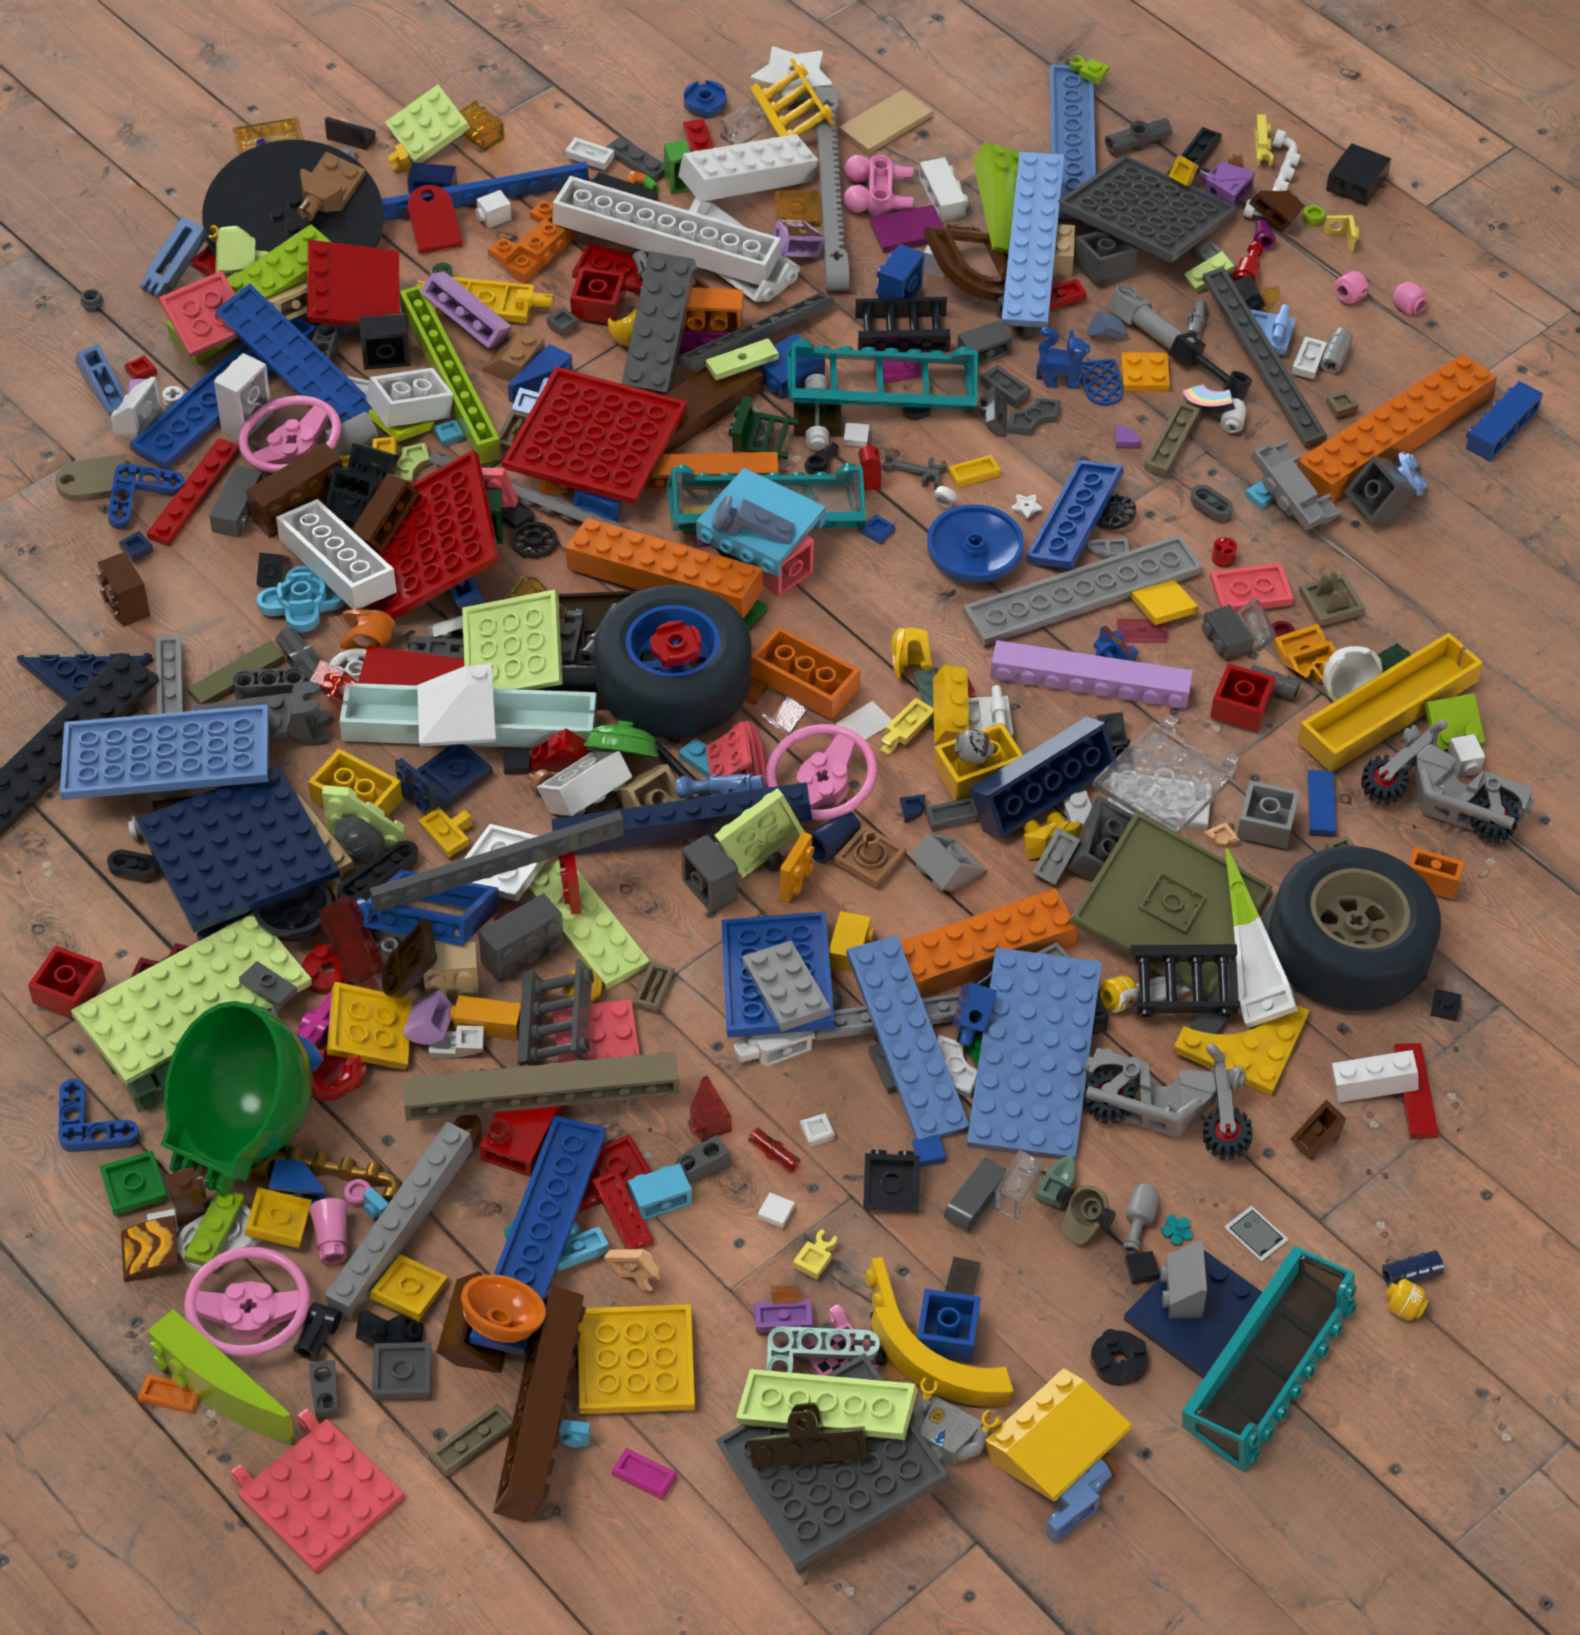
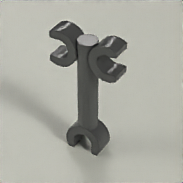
(929, 473)

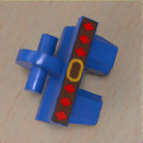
(1111, 645)

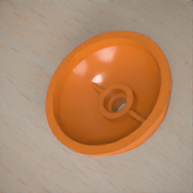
(502, 1308)

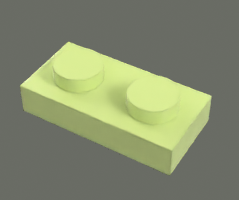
(1195, 275)

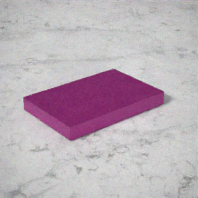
(904, 227)

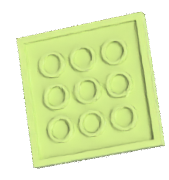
(517, 639)

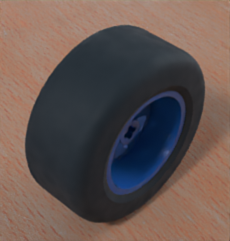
(679, 698)

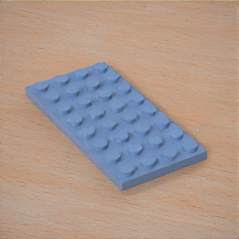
(165, 752)
(1034, 1054)

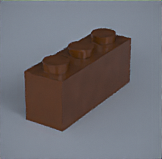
(385, 512)

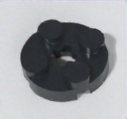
(1122, 1343)

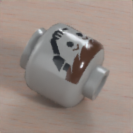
(973, 746)

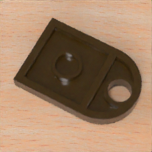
(410, 960)

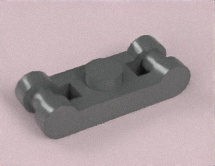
(437, 646)

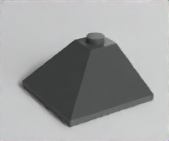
(1098, 838)

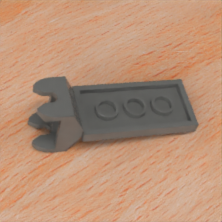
(288, 713)

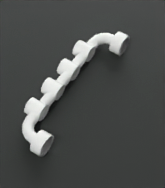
(1286, 171)

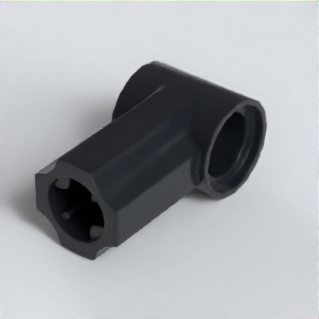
(319, 1324)

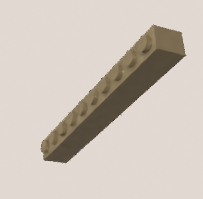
(540, 1086)

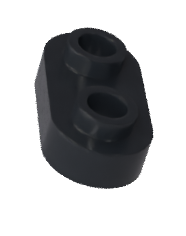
(134, 865)

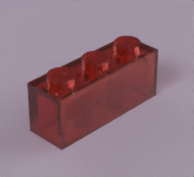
(351, 940)

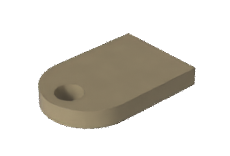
(90, 478)

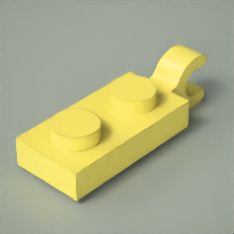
(1263, 144)
(906, 725)

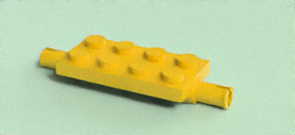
(506, 299)

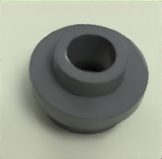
(91, 299)

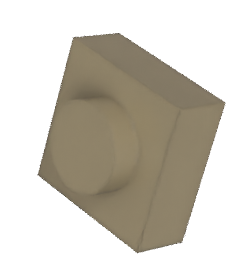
(1342, 403)

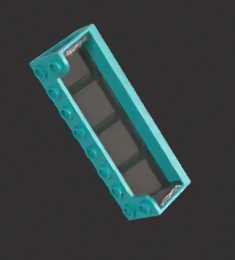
(1271, 1357)

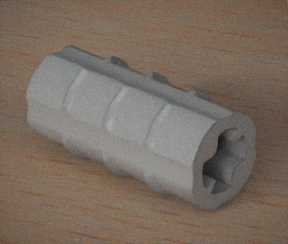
(1336, 350)

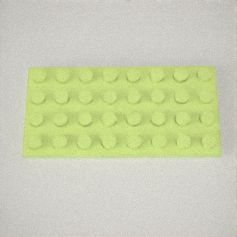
(148, 1014)

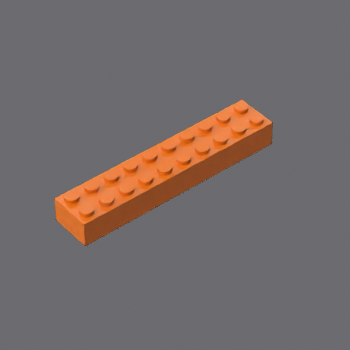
(1399, 424)

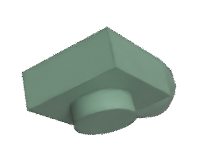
(1058, 1175)

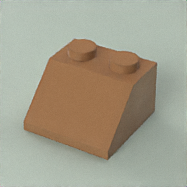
(514, 355)

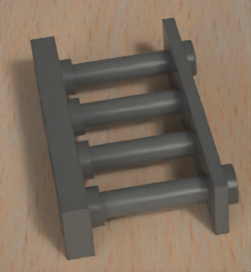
(533, 1009)

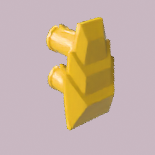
(1037, 837)

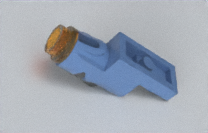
(1081, 1498)

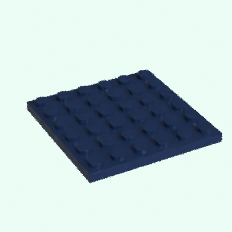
(236, 849)

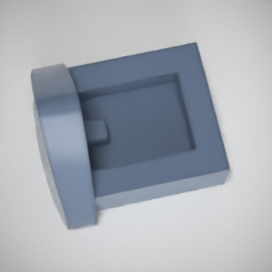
(1106, 324)

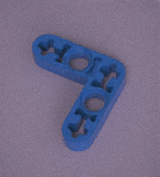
(129, 485)
(79, 1127)

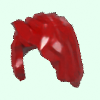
(337, 1076)

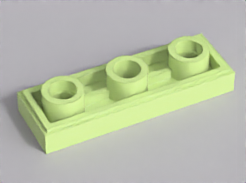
(742, 359)

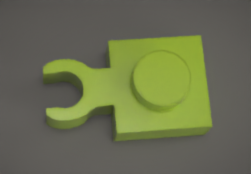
(1092, 70)

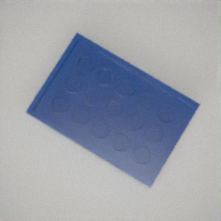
(742, 936)

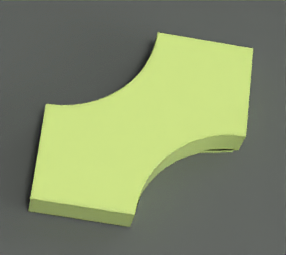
(411, 461)

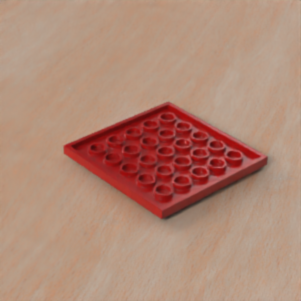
(595, 435)
(442, 536)

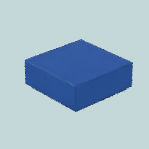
(878, 529)
(929, 1149)

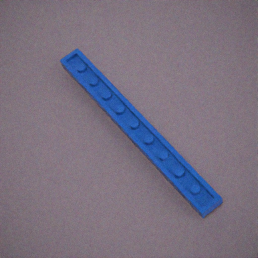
(511, 187)

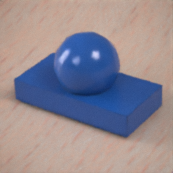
(597, 504)

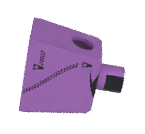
(1228, 182)

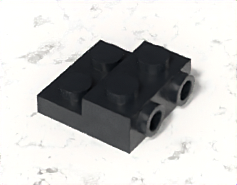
(891, 1181)

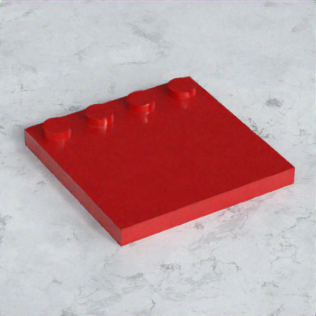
(350, 283)

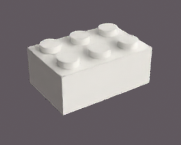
(240, 393)
(409, 397)
(585, 782)

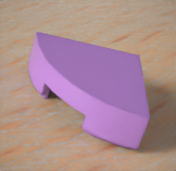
(1126, 437)

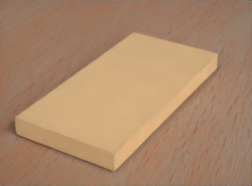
(885, 121)

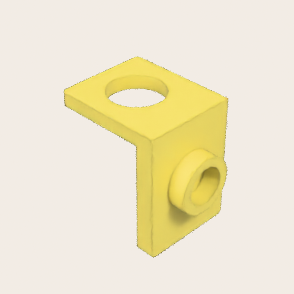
(1347, 228)

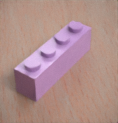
(466, 309)

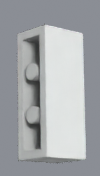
(943, 189)
(1375, 1076)

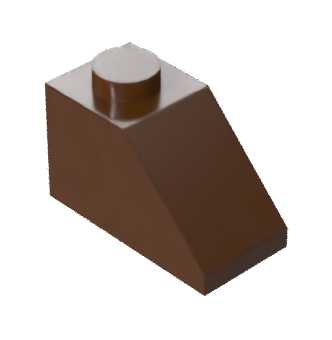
(1277, 207)

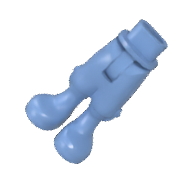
(718, 785)

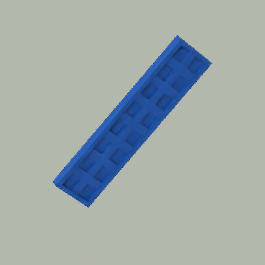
(290, 353)

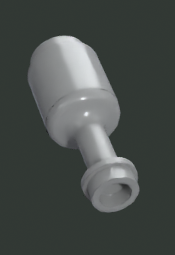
(1140, 1214)

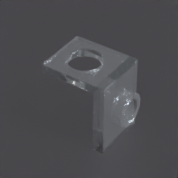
(787, 716)

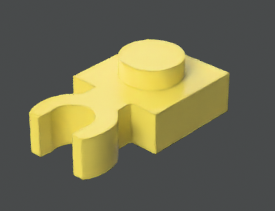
(815, 1258)

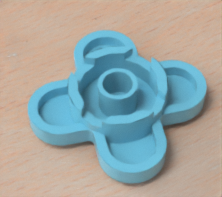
(300, 599)

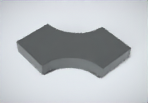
(1026, 420)

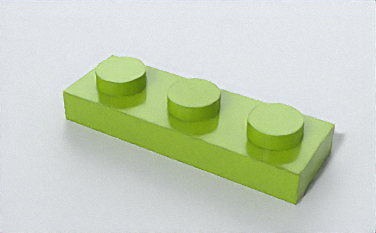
(214, 1228)

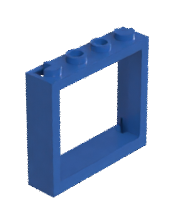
(401, 919)

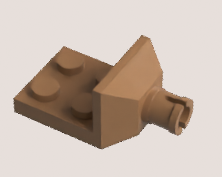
(328, 185)

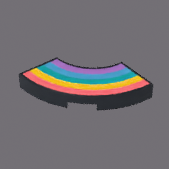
(1208, 399)

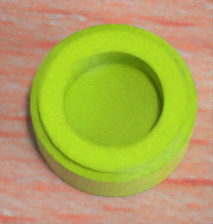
(1314, 215)

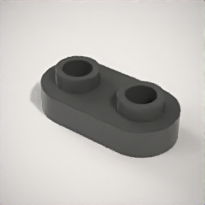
(1211, 502)

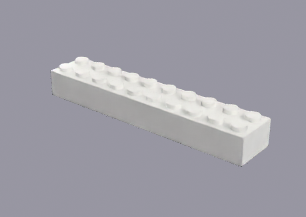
(666, 230)

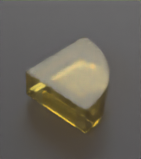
(1270, 296)

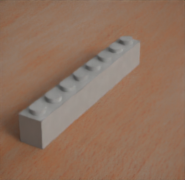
(399, 1220)

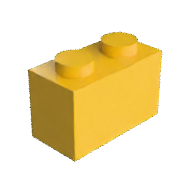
(849, 932)

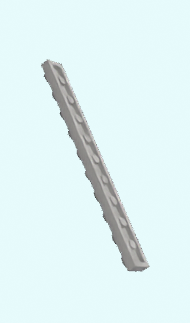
(546, 502)

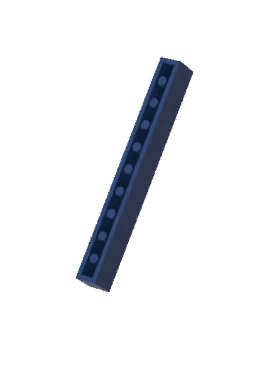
(687, 817)

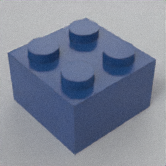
(901, 274)
(949, 1324)

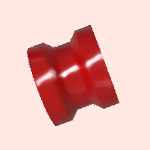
(1224, 552)

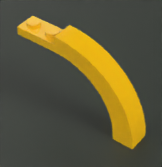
(956, 1381)

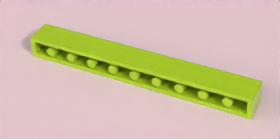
(443, 358)

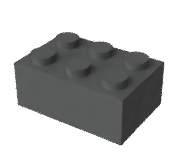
(521, 937)

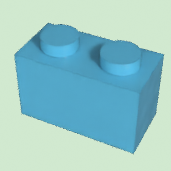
(660, 1191)

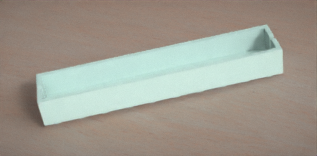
(521, 716)

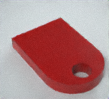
(433, 221)

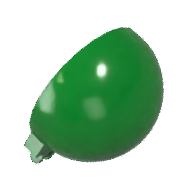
(234, 1092)

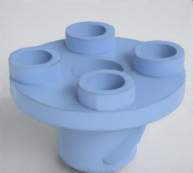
(1408, 470)

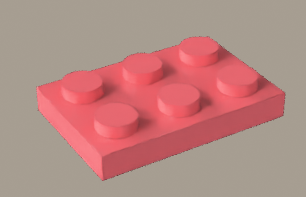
(1261, 582)

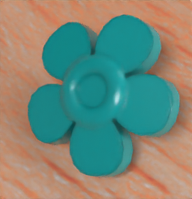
(1177, 1229)

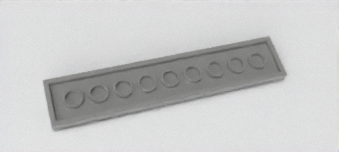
(1081, 589)

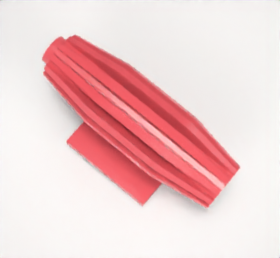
(738, 752)

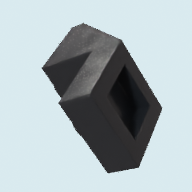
(1116, 731)
(400, 1329)

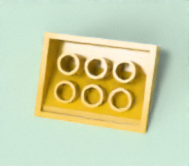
(1057, 1435)

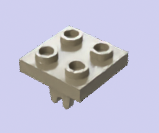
(1331, 599)

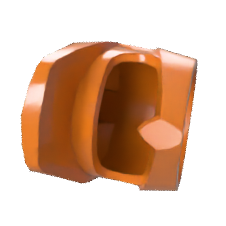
(368, 623)

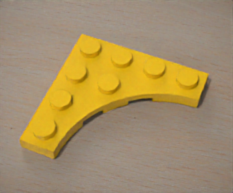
(1259, 1050)

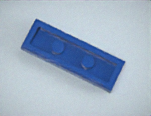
(1321, 803)

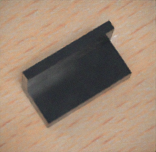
(348, 133)

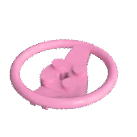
(293, 437)
(830, 767)
(265, 1306)

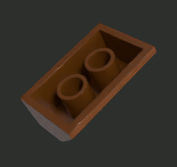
(455, 1337)

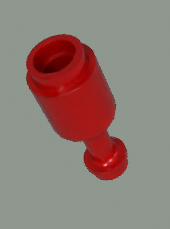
(1249, 264)

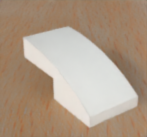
(459, 1043)

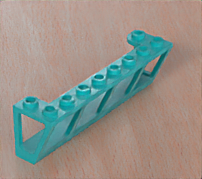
(963, 356)

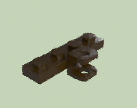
(808, 1441)

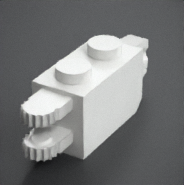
(773, 1047)

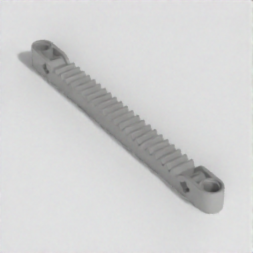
(830, 193)

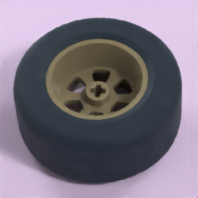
(1357, 969)

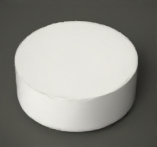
(944, 497)

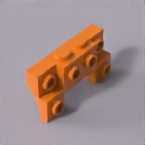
(535, 248)

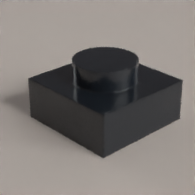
(1446, 1005)

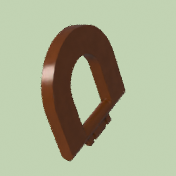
(956, 269)

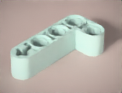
(823, 1348)

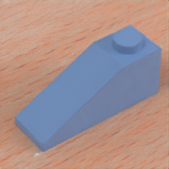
(100, 377)

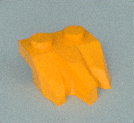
(1305, 651)

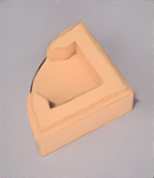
(1222, 836)

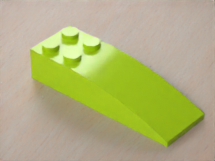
(997, 178)
(216, 1379)

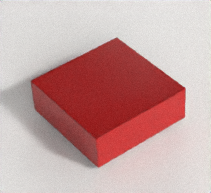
(140, 368)

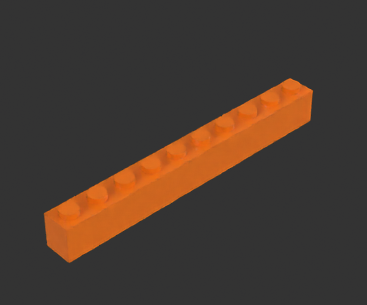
(710, 463)

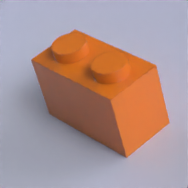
(1438, 871)

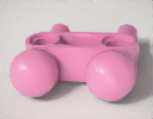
(878, 196)

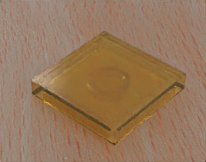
(798, 206)

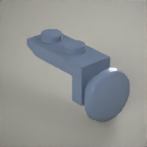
(753, 518)

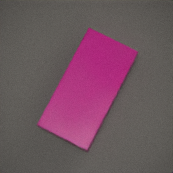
(644, 1474)

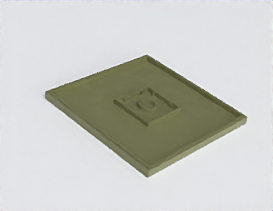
(1163, 893)

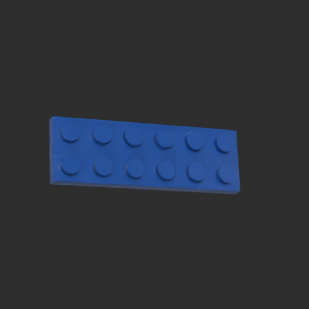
(1075, 514)

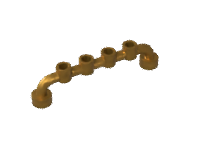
(321, 1164)

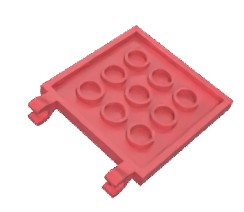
(318, 1493)

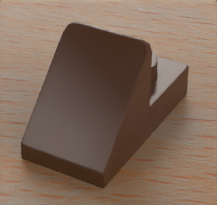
(1322, 1126)

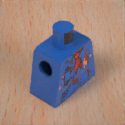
(979, 1002)

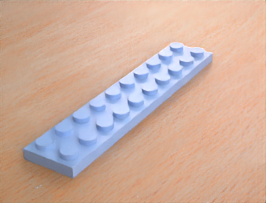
(1033, 240)

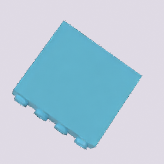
(749, 545)

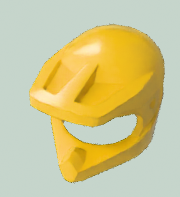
(910, 648)

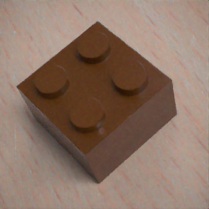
(123, 589)

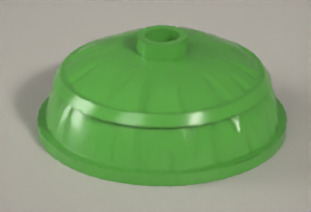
(623, 738)

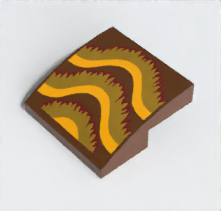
(149, 1248)

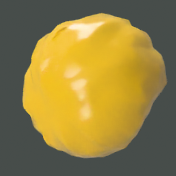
(622, 329)

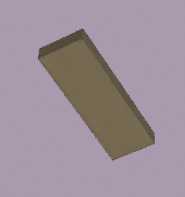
(471, 1441)

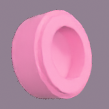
(354, 1192)

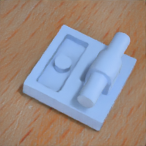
(1276, 327)

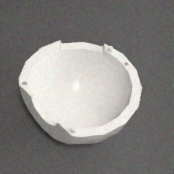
(1349, 670)

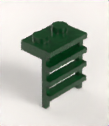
(747, 426)

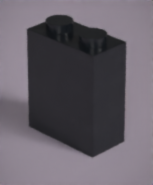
(1358, 174)

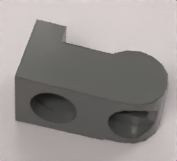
(704, 1159)
(324, 1388)

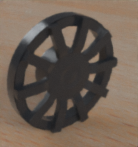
(1115, 513)
(534, 539)

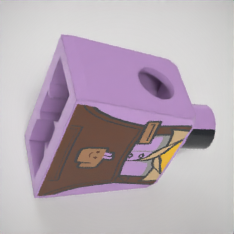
(798, 238)

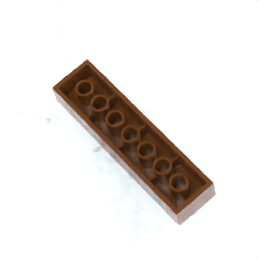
(540, 1407)

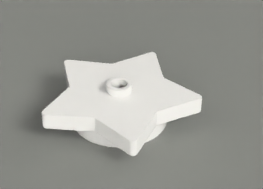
(781, 66)

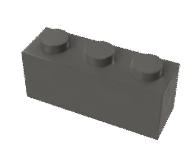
(232, 507)

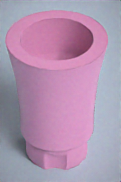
(330, 1228)

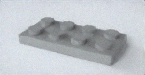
(786, 986)

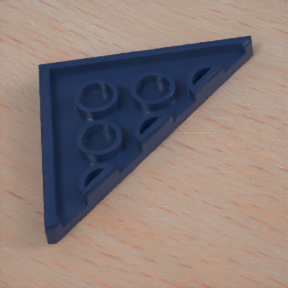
(71, 674)

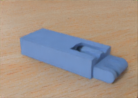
(178, 251)

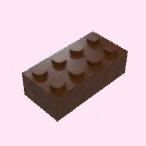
(292, 487)

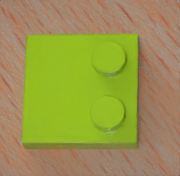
(1461, 716)

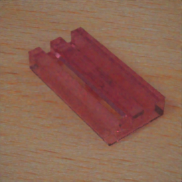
(1142, 634)

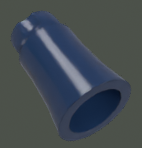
(833, 835)

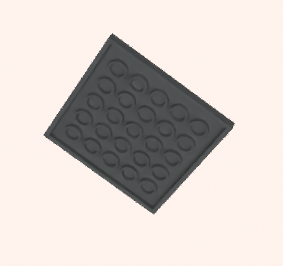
(1147, 208)
(831, 1502)

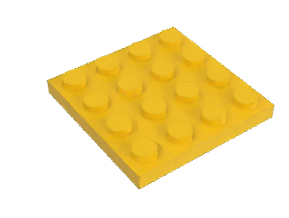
(636, 1359)

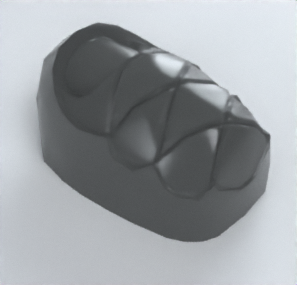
(359, 839)

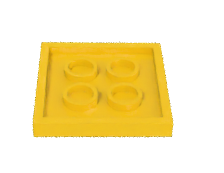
(368, 1025)

